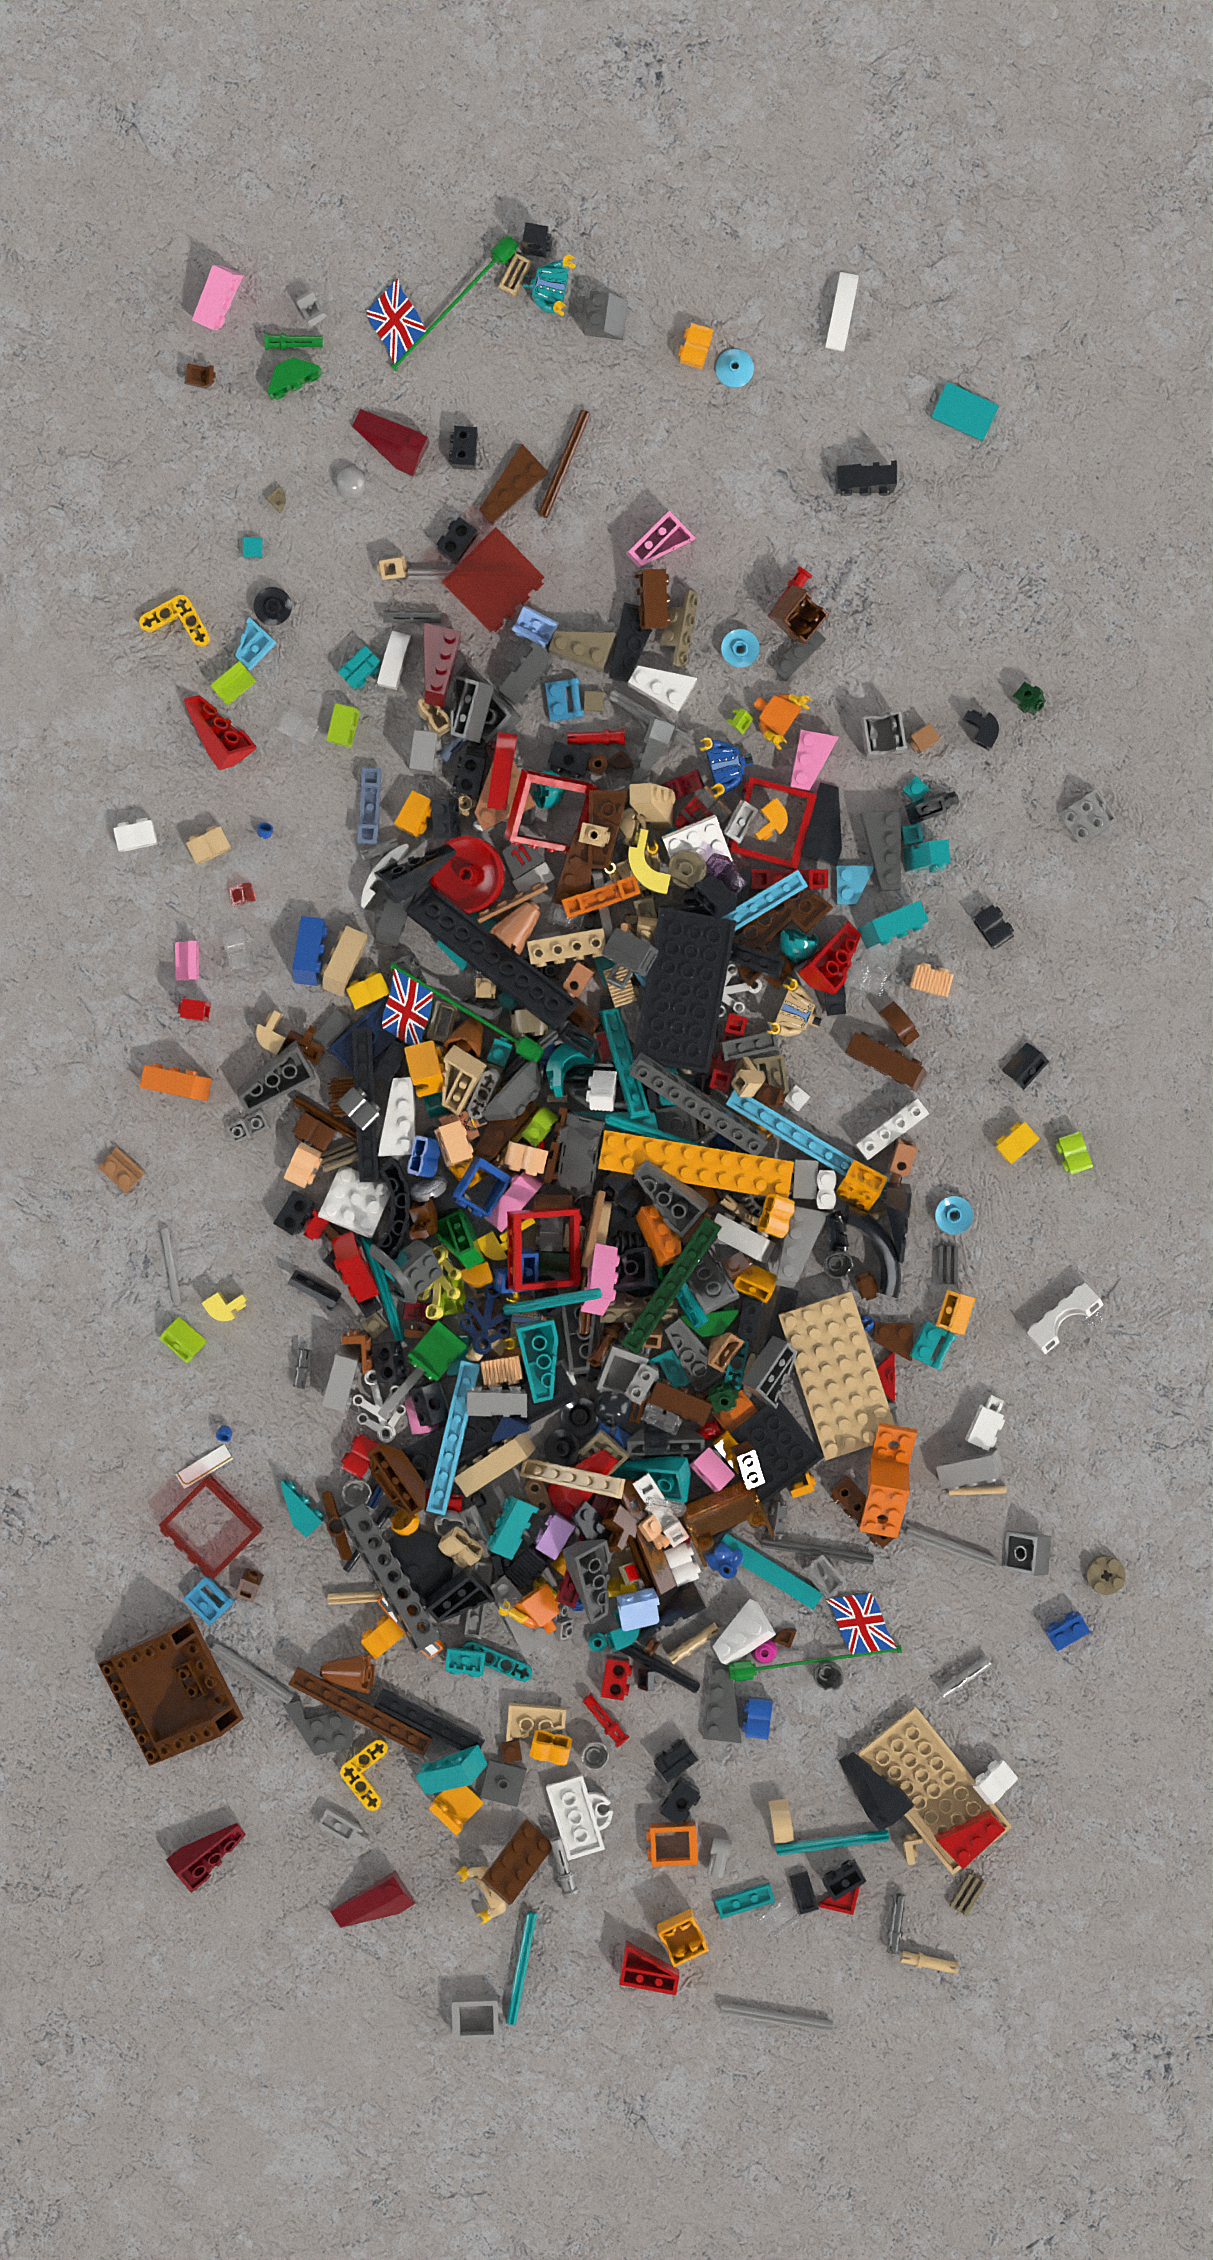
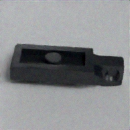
(930, 806)

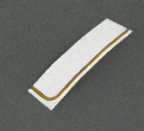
(204, 1466)

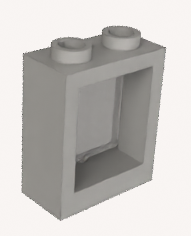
(619, 1369)
(478, 2017)

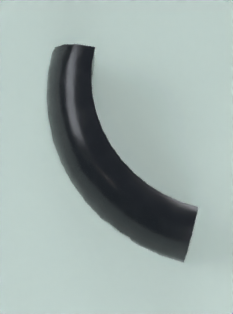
(401, 1203)
(882, 1245)

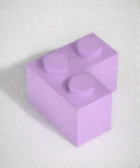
(554, 1536)

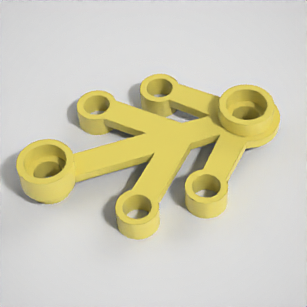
(434, 1310)

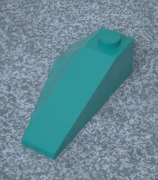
(539, 1351)
(669, 1474)

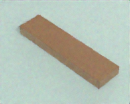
(593, 1229)

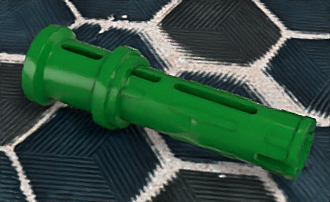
(317, 341)

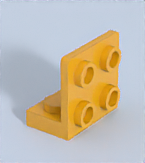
(861, 1186)
(455, 1807)

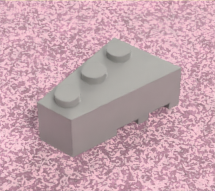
(342, 1377)
(496, 1401)
(970, 1470)

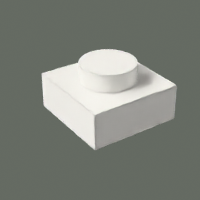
(796, 1098)

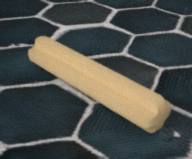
(353, 1597)

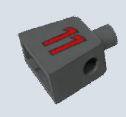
(521, 858)

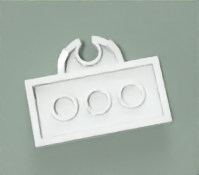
(578, 1816)

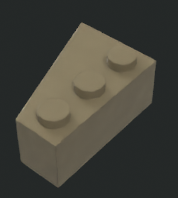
(583, 648)

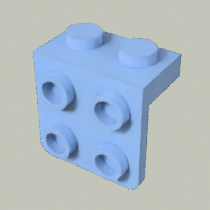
(638, 1609)

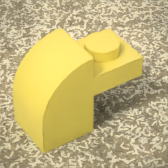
(220, 1309)

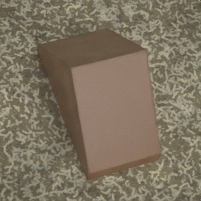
(722, 1350)

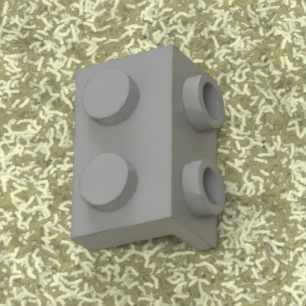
(641, 1382)

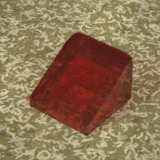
(241, 894)

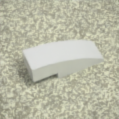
(394, 660)

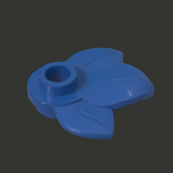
(723, 1558)

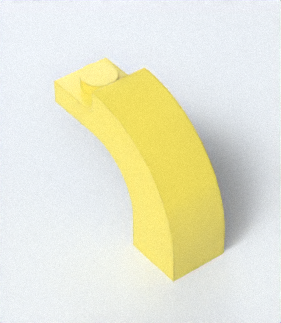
(647, 877)

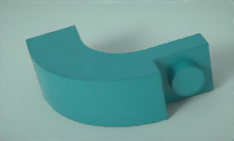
(561, 1061)

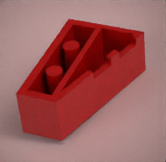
(353, 1267)
(647, 1971)

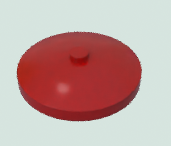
(471, 876)

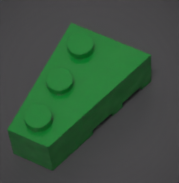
(459, 1238)

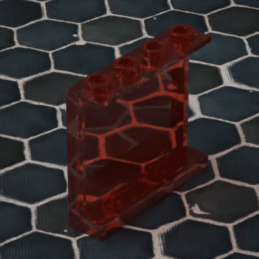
(493, 580)

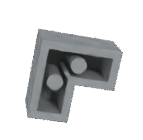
(423, 753)

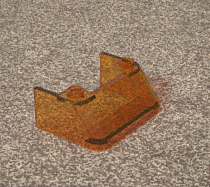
(721, 1512)

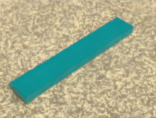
(622, 1059)
(775, 1574)

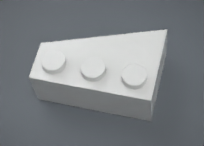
(662, 687)
(743, 1238)
(743, 1634)

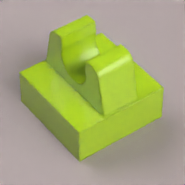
(741, 720)

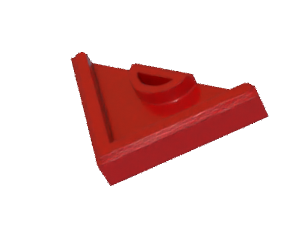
(886, 1372)
(845, 1904)

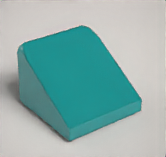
(434, 1105)

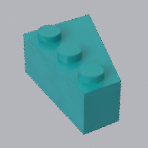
(928, 856)
(510, 1527)

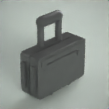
(629, 952)

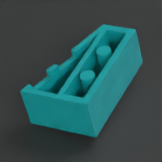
(893, 924)
(451, 1771)

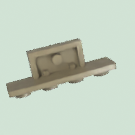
(680, 629)

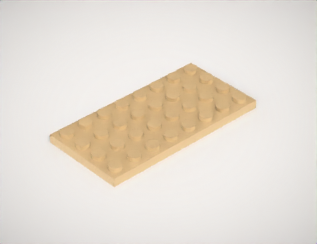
(837, 1373)
(932, 1778)

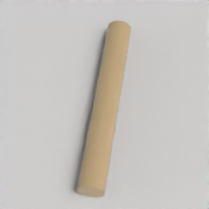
(978, 1490)

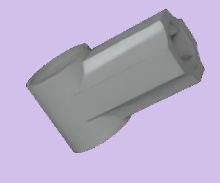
(719, 1851)

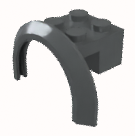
(415, 1274)

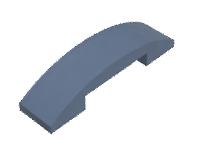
(370, 806)

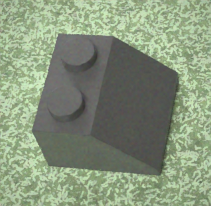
(606, 315)
(1027, 1553)

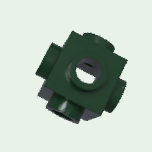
(1029, 698)
(723, 1397)

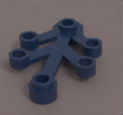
(485, 1322)

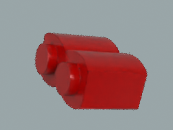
(357, 1460)

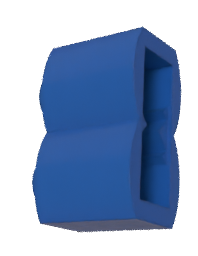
(424, 1156)
(758, 1717)

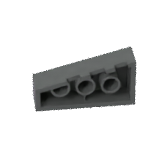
(280, 1076)

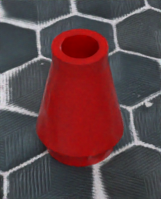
(710, 1430)

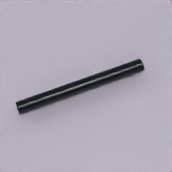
(355, 1556)

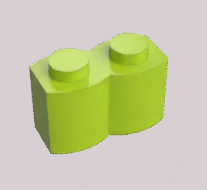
(1074, 1153)

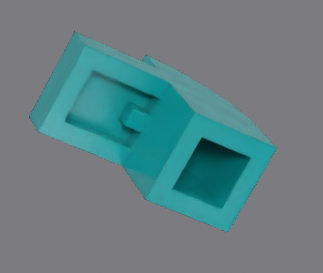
(620, 1639)

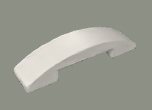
(842, 311)
(396, 854)
(672, 1527)

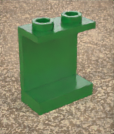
(437, 1351)

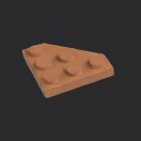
(491, 817)

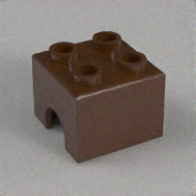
(798, 614)

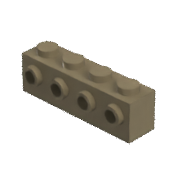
(628, 1309)

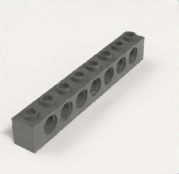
(698, 1104)
(380, 1575)

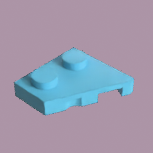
(254, 645)
(850, 883)

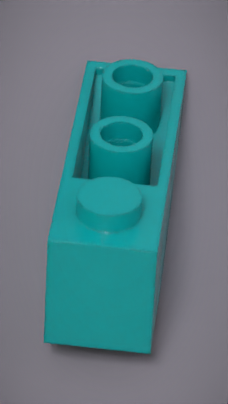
(302, 1514)

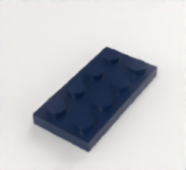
(380, 1037)

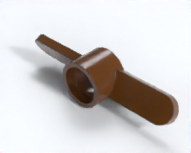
(339, 1537)

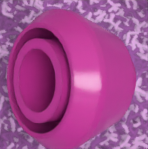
(769, 1648)

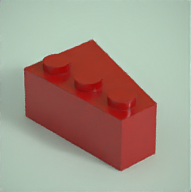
(970, 1838)

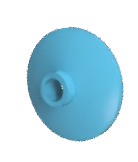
(734, 377)
(744, 639)
(963, 1219)

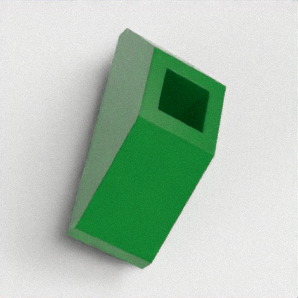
(291, 376)
(717, 1321)

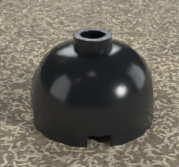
(612, 1409)

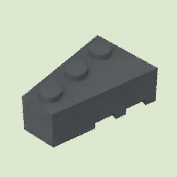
(470, 707)
(392, 922)
(769, 1371)

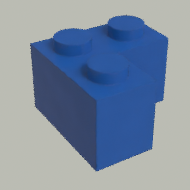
(529, 1272)

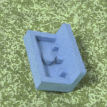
(535, 627)

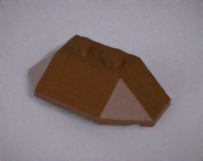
(397, 1478)

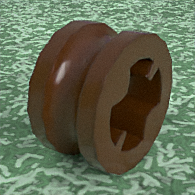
(651, 1646)

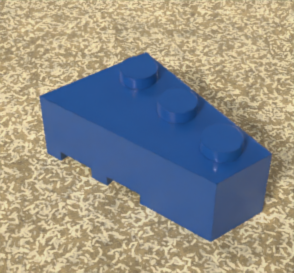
(308, 950)

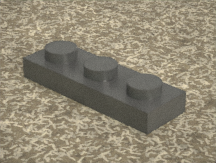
(798, 655)
(748, 1045)

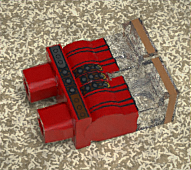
(699, 805)

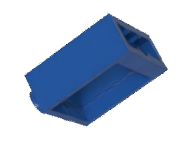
(494, 1196)

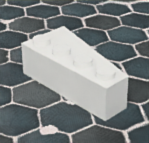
(400, 1119)

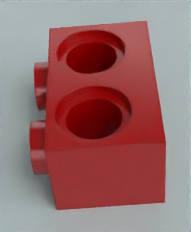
(194, 1010)
(611, 1677)

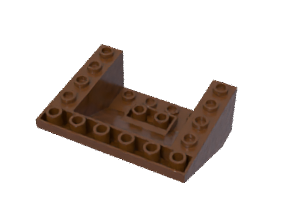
(171, 1691)

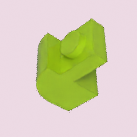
(542, 1124)

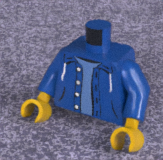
(725, 764)

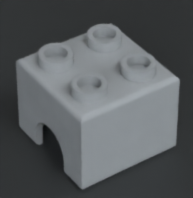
(883, 735)

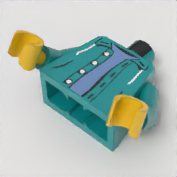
(550, 285)

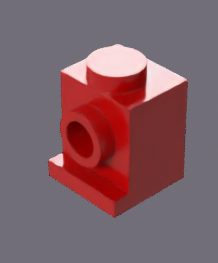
(315, 1226)

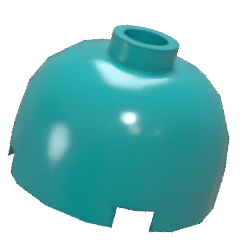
(548, 796)
(798, 945)

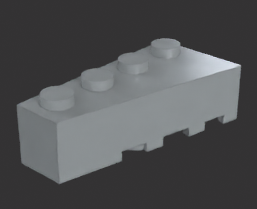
(797, 1244)
(527, 1639)

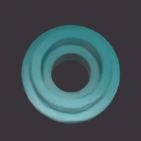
(595, 1636)

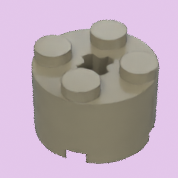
(525, 1022)

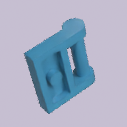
(558, 703)
(204, 1604)

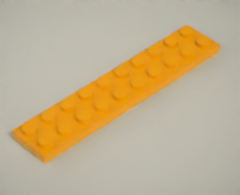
(697, 1164)

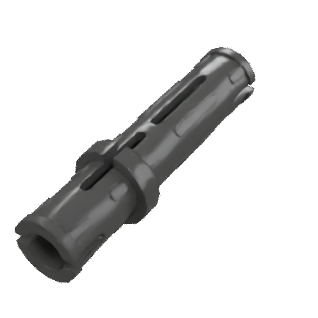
(412, 616)
(896, 1923)

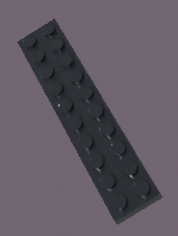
(492, 958)
(480, 1429)

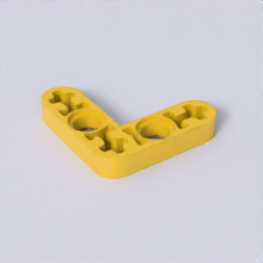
(174, 614)
(358, 1768)

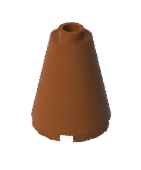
(466, 1037)
(350, 1672)

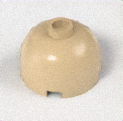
(631, 824)

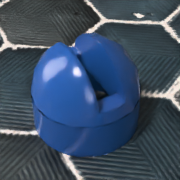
(264, 826)
(864, 1319)
(224, 1433)

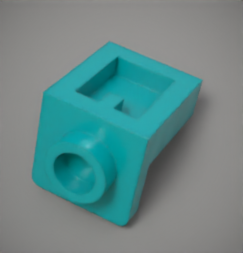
(500, 1051)

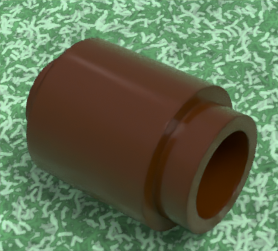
(598, 771)
(866, 1286)

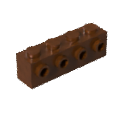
(854, 1501)

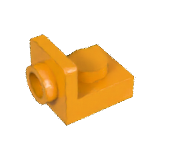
(803, 1488)

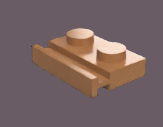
(121, 1170)

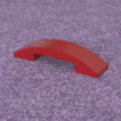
(502, 771)
(765, 878)
(723, 1072)

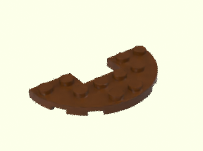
(802, 909)

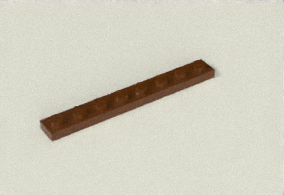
(360, 1711)

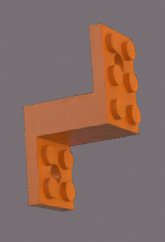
(888, 1480)

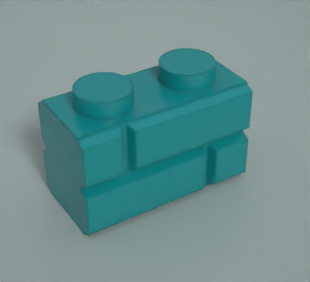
(360, 668)

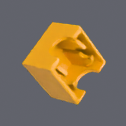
(426, 1067)
(682, 1937)

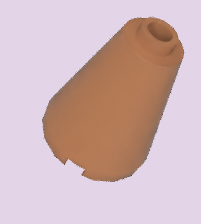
(517, 926)

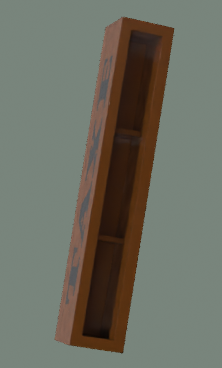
(649, 1560)

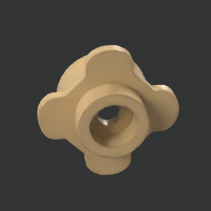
(470, 804)

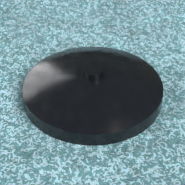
(421, 1562)

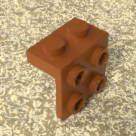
(354, 1336)

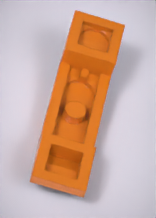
(601, 897)

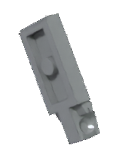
(476, 1528)
(342, 1828)

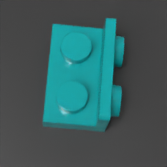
(465, 1661)

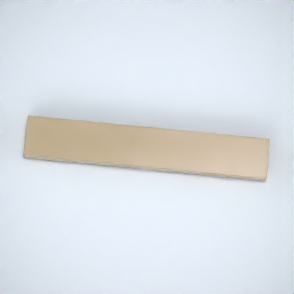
(572, 1477)

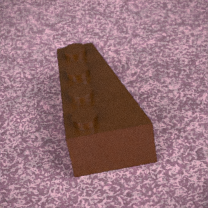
(886, 1061)

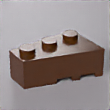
(653, 598)
(680, 1401)

